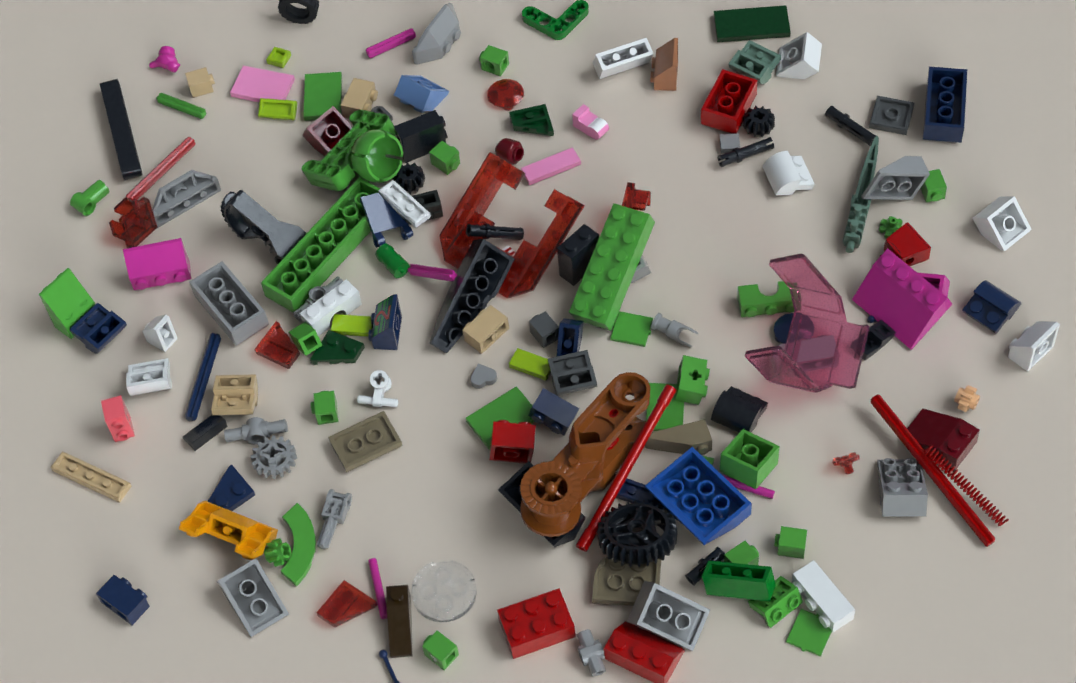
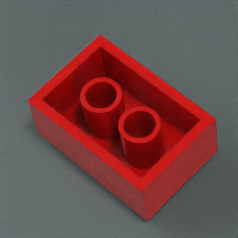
(728, 101)
(536, 623)

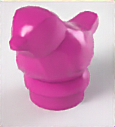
(166, 59)

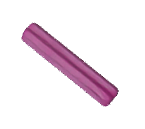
(390, 43)
(432, 272)

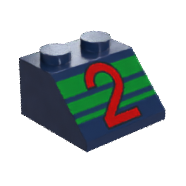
(386, 324)

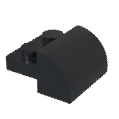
(738, 410)

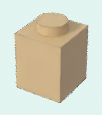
(200, 82)

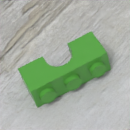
(754, 303)

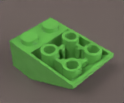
(66, 301)

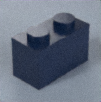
(553, 412)
(123, 599)

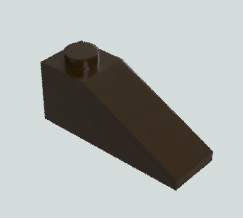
(399, 620)

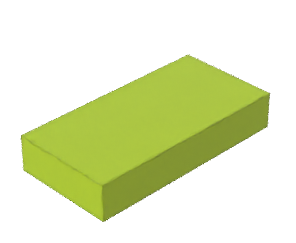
(277, 109)
(351, 325)
(530, 364)

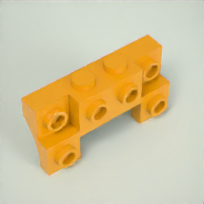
(224, 524)

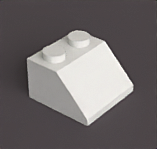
(799, 57)
(1002, 222)
(1033, 344)

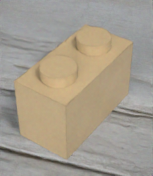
(359, 97)
(485, 329)

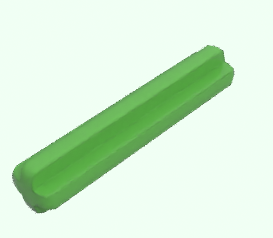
(181, 105)

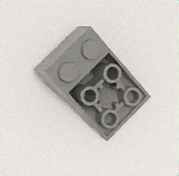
(902, 488)

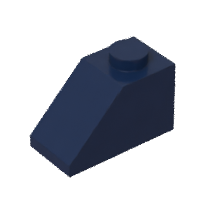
(569, 336)

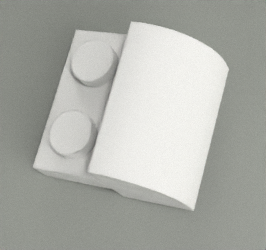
(787, 173)
(148, 377)

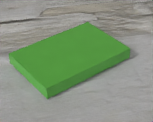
(322, 93)
(510, 406)

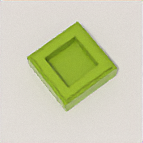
(278, 57)

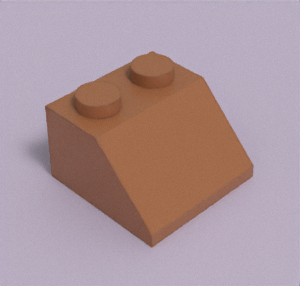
(665, 66)

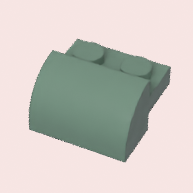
(755, 62)

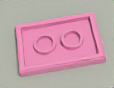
(261, 83)

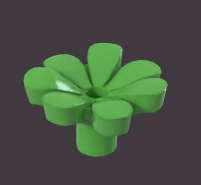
(890, 226)

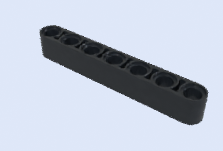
(121, 129)

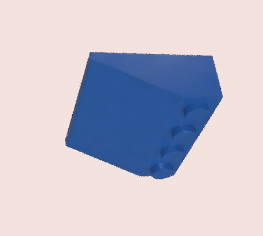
(700, 497)

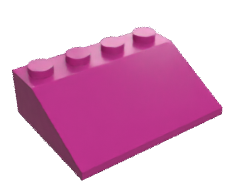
(901, 299)

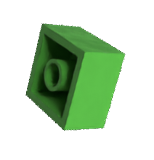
(749, 458)

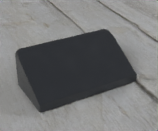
(205, 431)

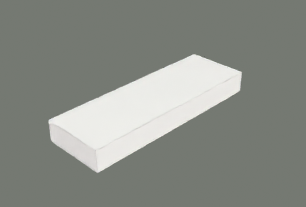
(404, 203)

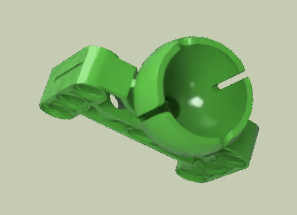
(360, 151)

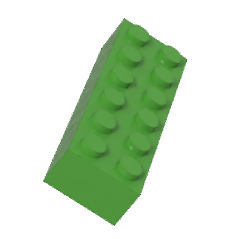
(612, 266)

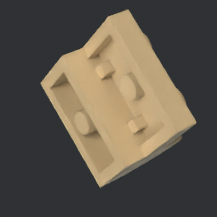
(235, 394)

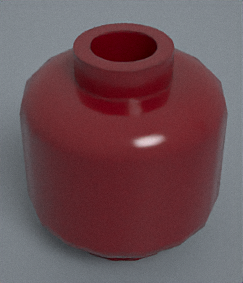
(509, 150)

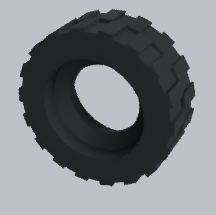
(299, 15)

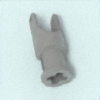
(670, 328)

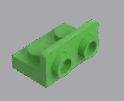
(783, 601)

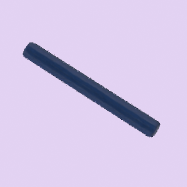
(202, 377)

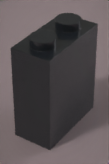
(420, 135)
(576, 253)

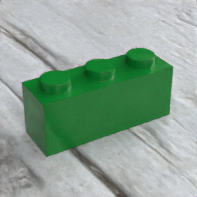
(739, 580)

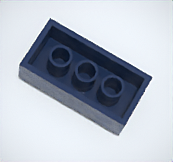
(945, 104)

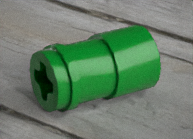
(392, 260)

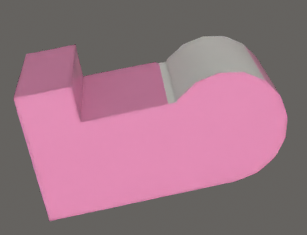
(589, 123)

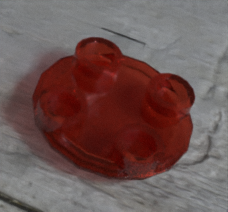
(505, 94)

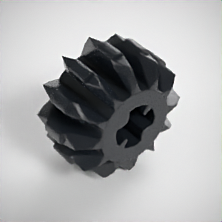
(758, 121)
(410, 177)

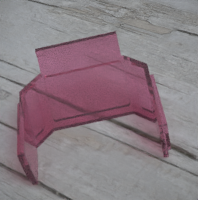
(820, 342)

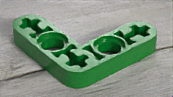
(556, 24)

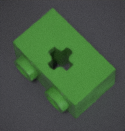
(691, 380)

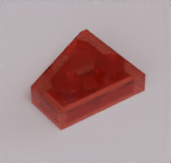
(278, 347)
(345, 605)

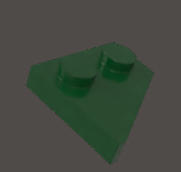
(532, 120)
(337, 349)

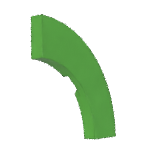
(303, 547)

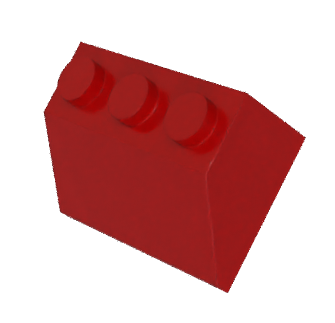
(642, 653)

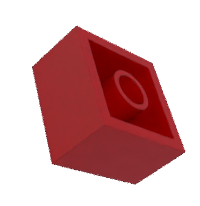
(512, 441)

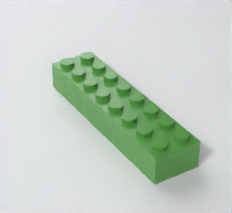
(320, 249)

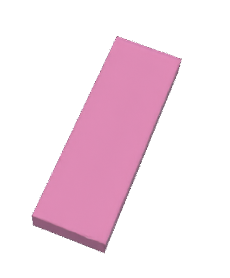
(551, 166)

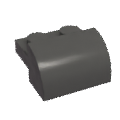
(572, 372)

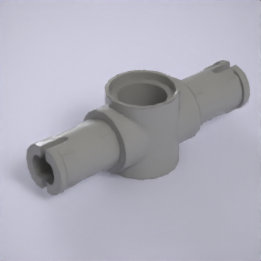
(315, 294)
(255, 430)

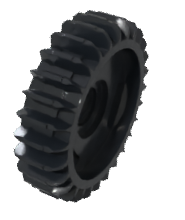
(640, 547)

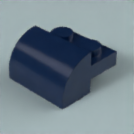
(991, 306)
(98, 328)

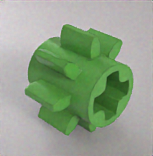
(277, 552)

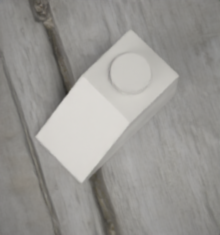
(160, 333)

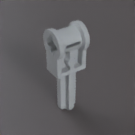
(333, 512)

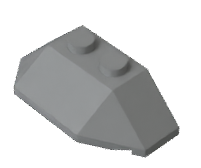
(438, 36)
(183, 195)

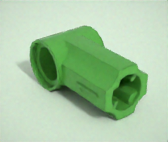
(86, 201)

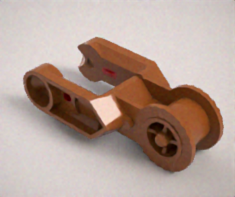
(589, 461)

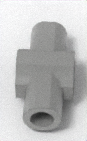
(591, 652)

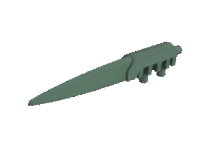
(859, 206)

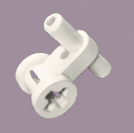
(378, 397)

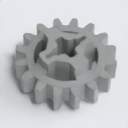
(276, 455)

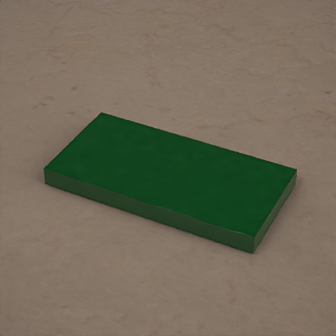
(752, 23)

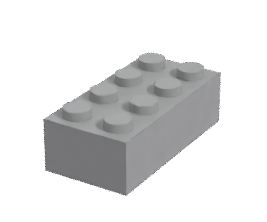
(229, 303)

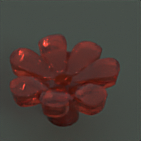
(846, 461)

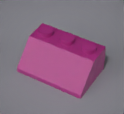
(157, 264)

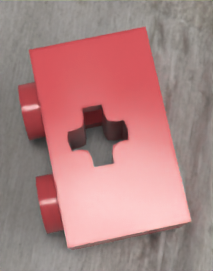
(117, 418)

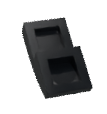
(878, 336)

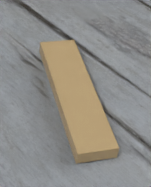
(91, 476)

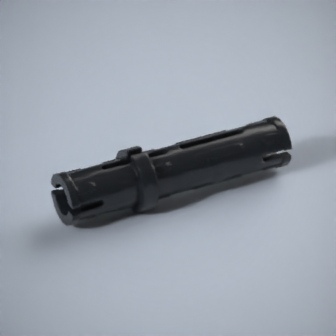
(846, 122)
(738, 154)
(487, 231)

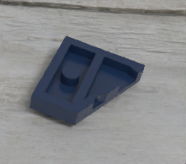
(231, 490)

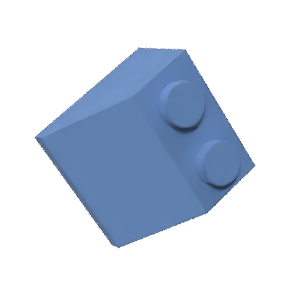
(420, 92)

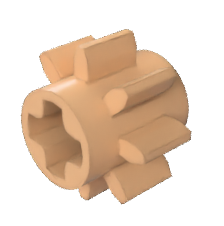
(967, 398)

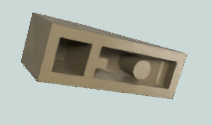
(682, 438)

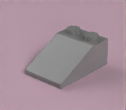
(898, 180)
(253, 597)
(668, 615)

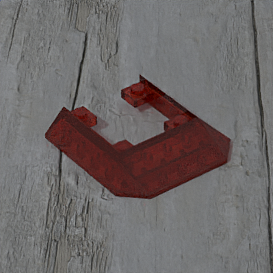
(529, 261)

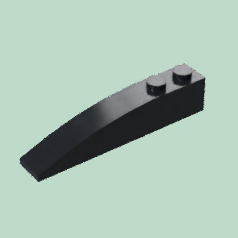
(475, 285)

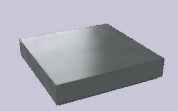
(891, 115)

